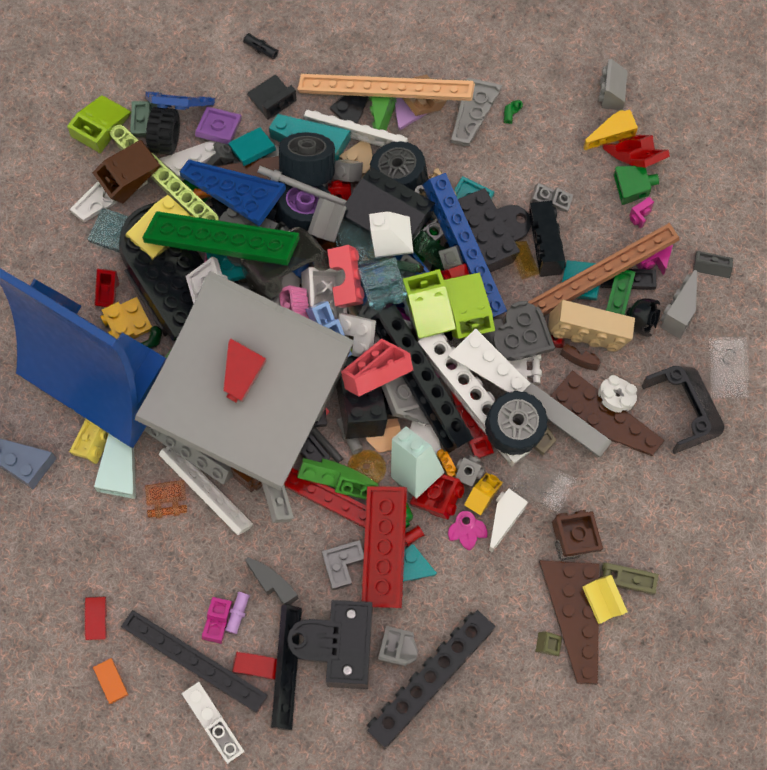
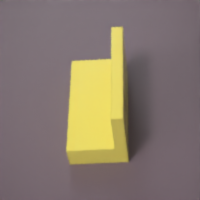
(604, 598)

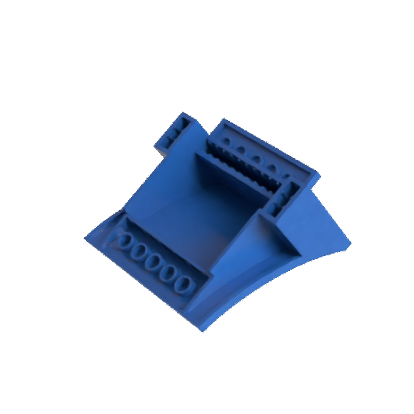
(78, 361)

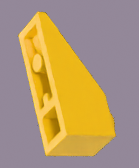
(615, 128)

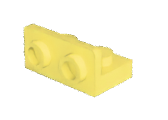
(89, 442)

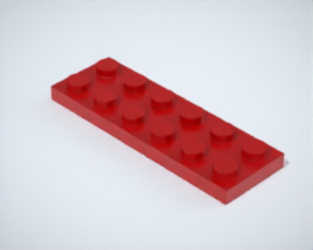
(384, 546)

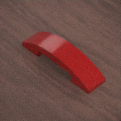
(480, 444)

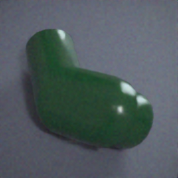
(154, 338)

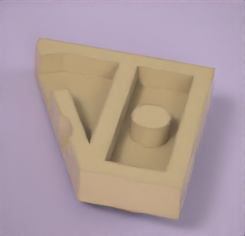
(359, 152)

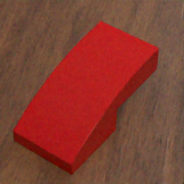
(95, 618)
(255, 665)

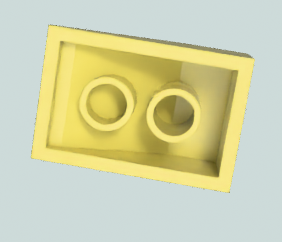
(136, 233)

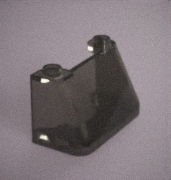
(265, 276)

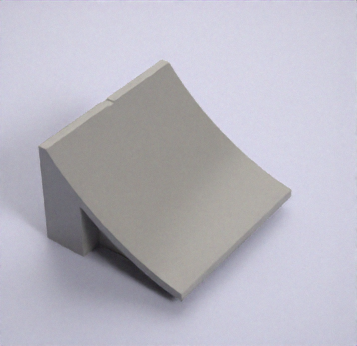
(283, 404)

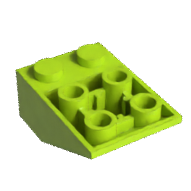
(95, 121)
(429, 304)
(469, 305)

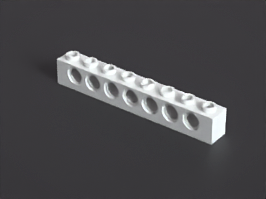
(462, 392)

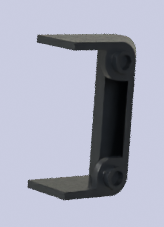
(708, 421)

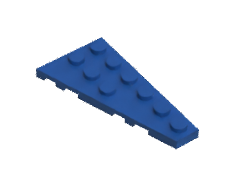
(241, 192)

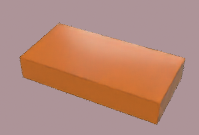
(110, 681)

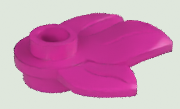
(467, 533)

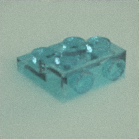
(383, 283)

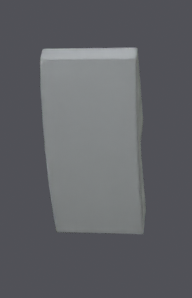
(560, 198)

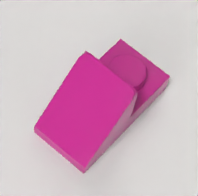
(660, 259)

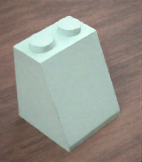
(413, 462)

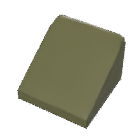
(548, 643)

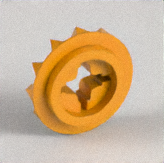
(446, 463)

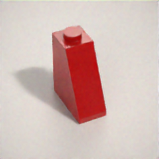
(241, 370)

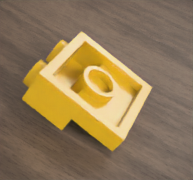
(126, 318)

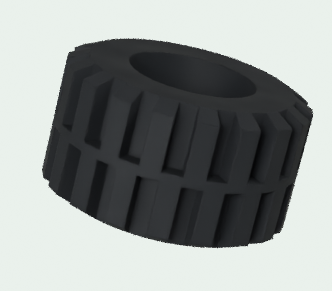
(163, 130)

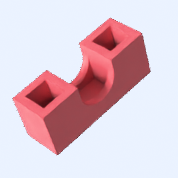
(350, 291)

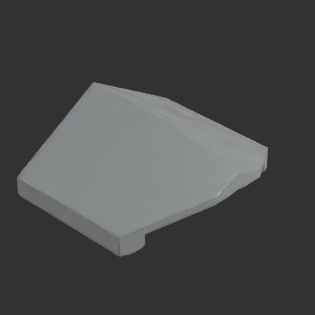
(398, 646)

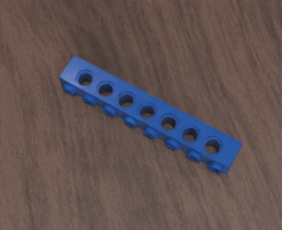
(459, 233)

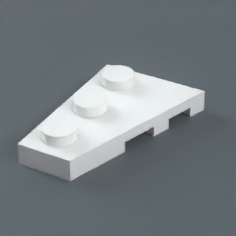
(198, 153)

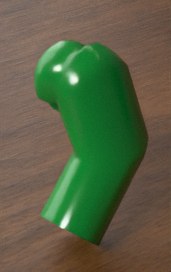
(510, 110)

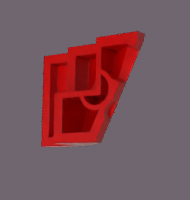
(637, 151)

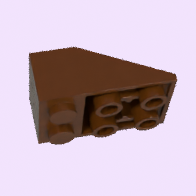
(126, 171)

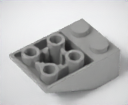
(682, 308)

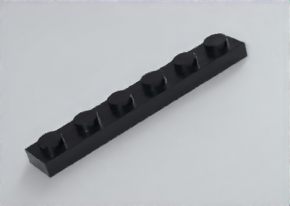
(285, 670)

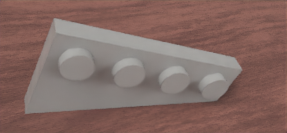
(473, 112)

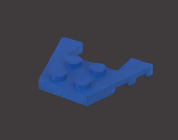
(179, 102)

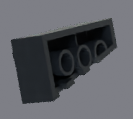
(547, 238)

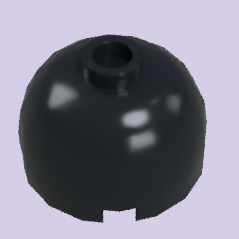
(645, 313)

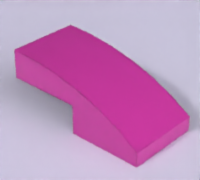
(216, 620)

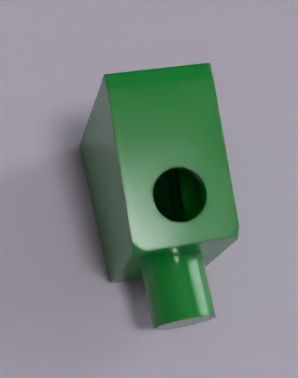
(633, 183)

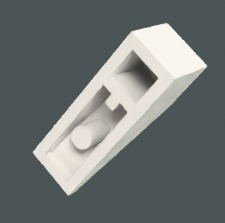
(507, 512)

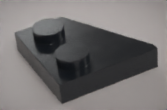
(349, 107)

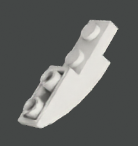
(212, 722)

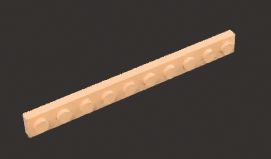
(386, 87)

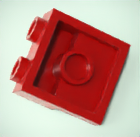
(440, 497)

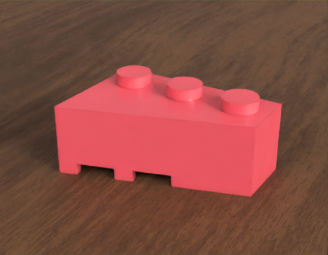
(376, 367)

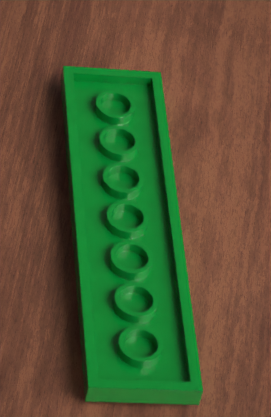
(221, 238)

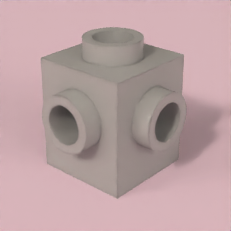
(467, 476)

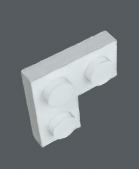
(361, 329)

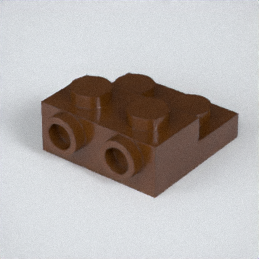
(577, 533)

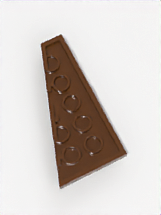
(621, 428)
(575, 614)

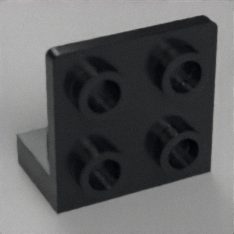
(272, 96)

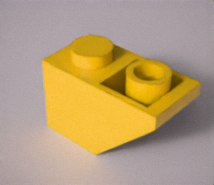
(483, 493)

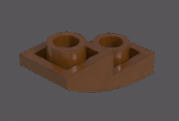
(586, 360)

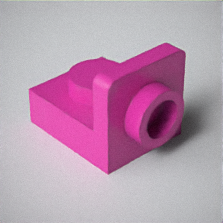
(640, 211)

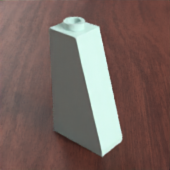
(117, 469)

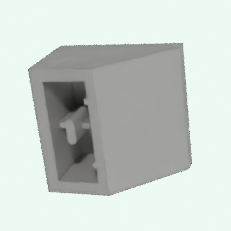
(613, 86)

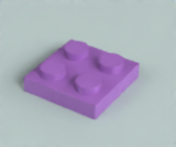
(218, 125)

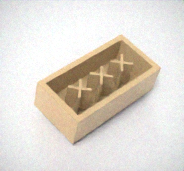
(591, 325)

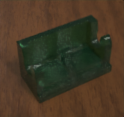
(428, 249)

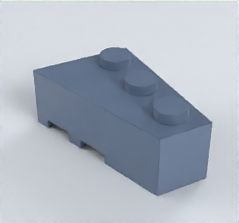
(25, 462)

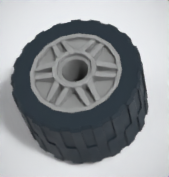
(525, 411)

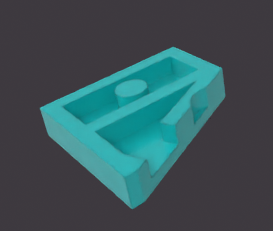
(416, 565)

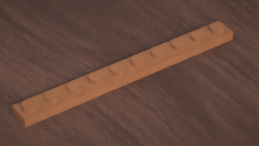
(606, 268)

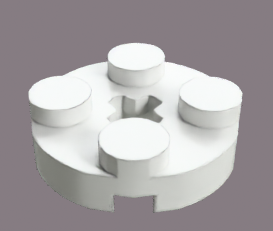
(617, 385)

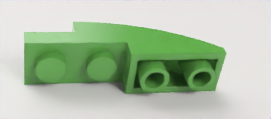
(333, 474)

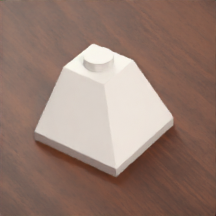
(390, 234)

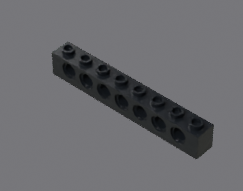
(424, 382)
(475, 621)

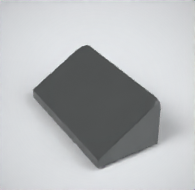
(713, 264)

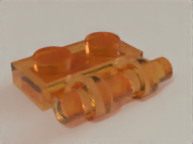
(165, 493)

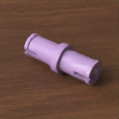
(237, 613)

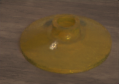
(377, 464)

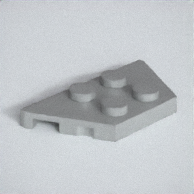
(402, 401)

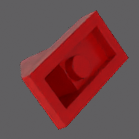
(106, 286)

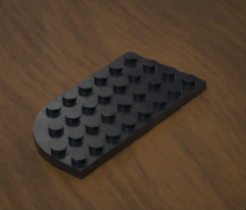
(161, 279)

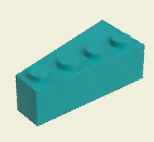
(286, 125)

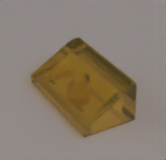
(525, 261)

